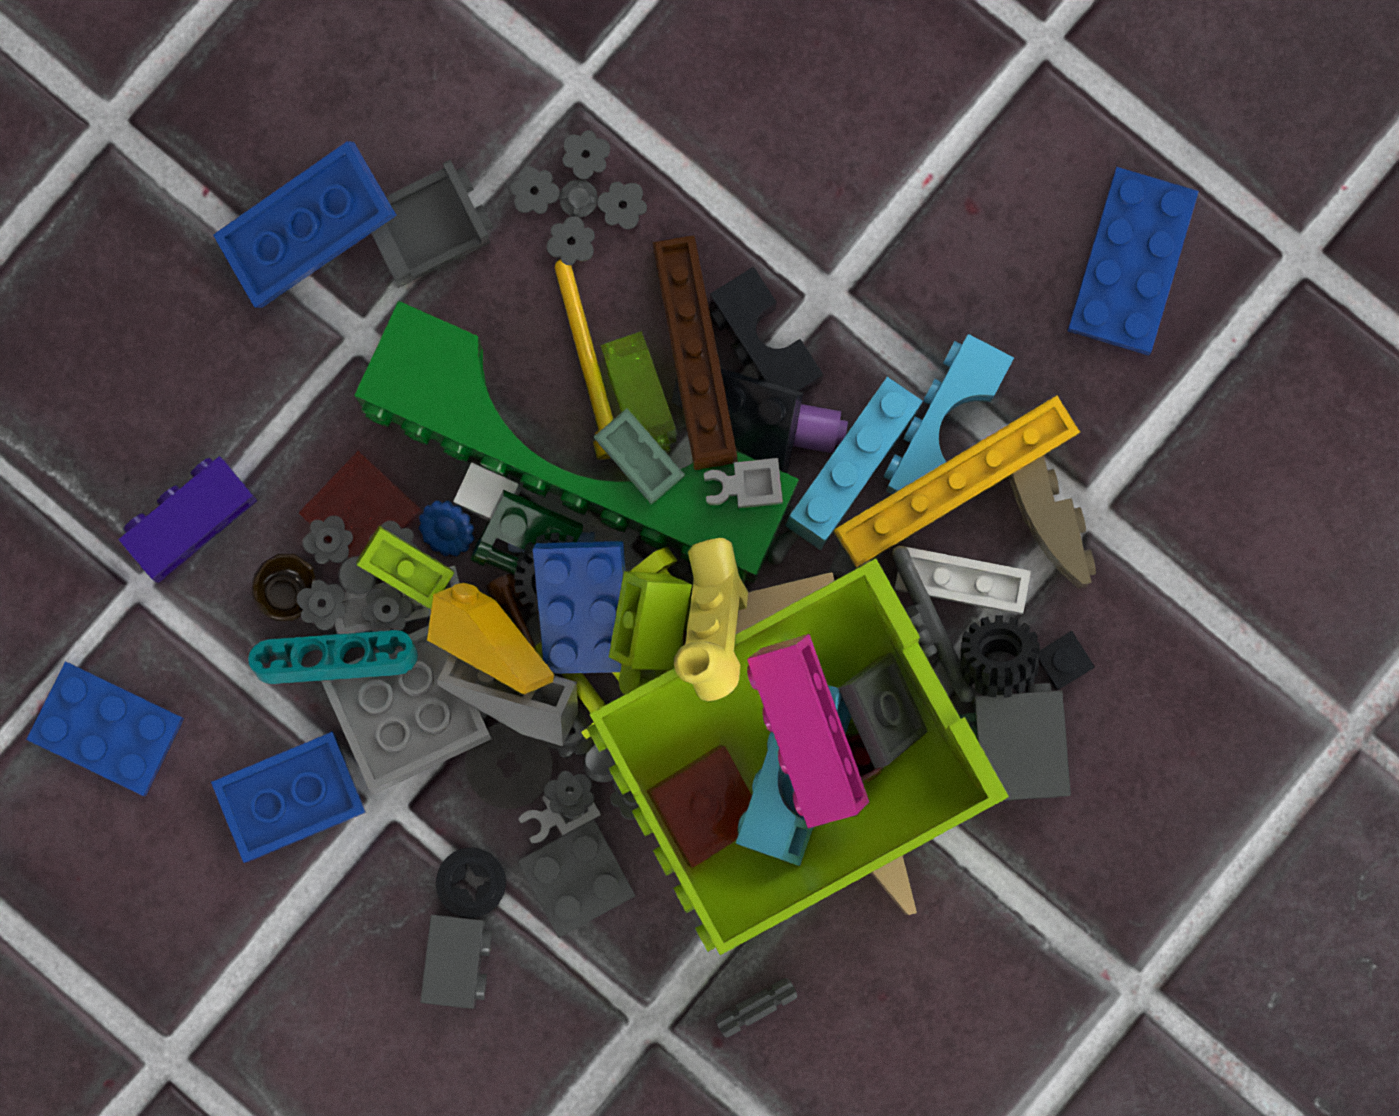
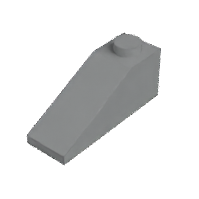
(538, 714)

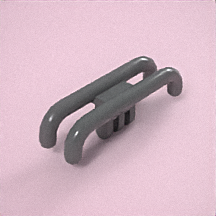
(928, 624)

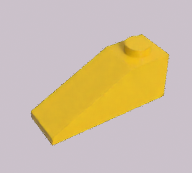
(486, 638)

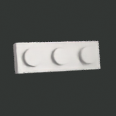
(970, 581)

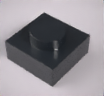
(1064, 660)

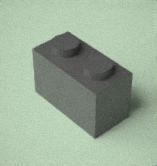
(454, 961)

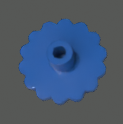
(446, 528)

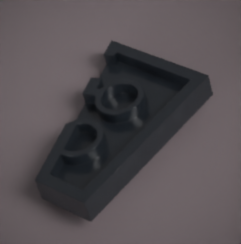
(760, 416)

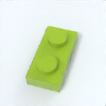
(404, 567)

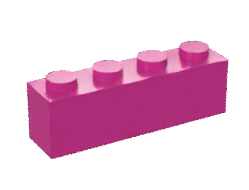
(807, 731)

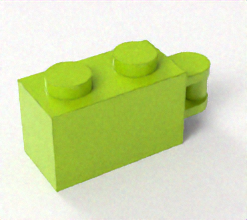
(648, 626)

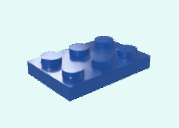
(578, 603)
(105, 729)
(288, 797)

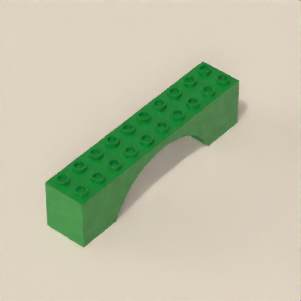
(436, 389)

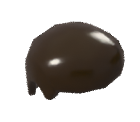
(278, 584)

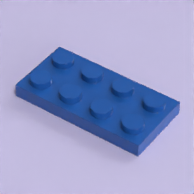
(304, 224)
(1132, 261)

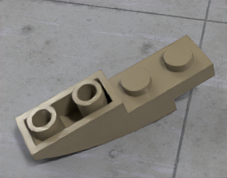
(1053, 524)

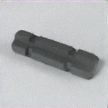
(756, 1007)

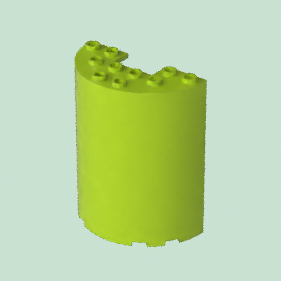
(910, 802)

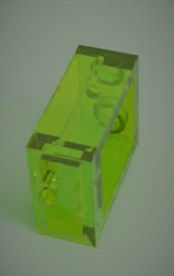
(638, 386)

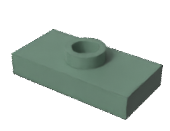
(639, 456)

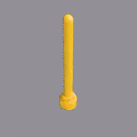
(585, 351)

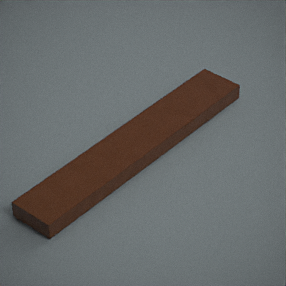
(694, 353)

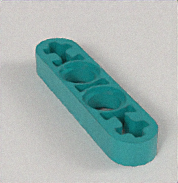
(333, 650)

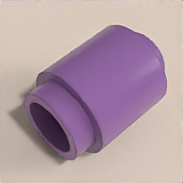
(819, 429)

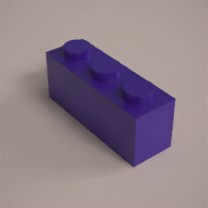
(186, 518)

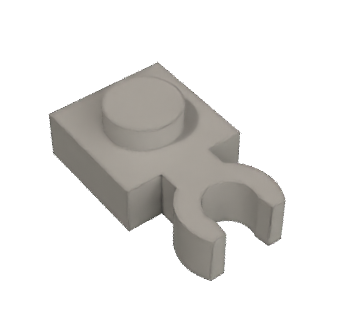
(754, 484)
(549, 819)

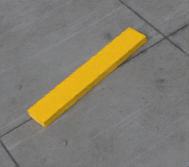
(956, 481)

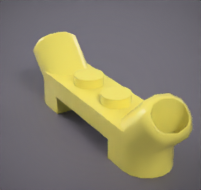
(716, 598)

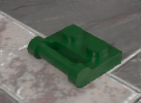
(518, 523)

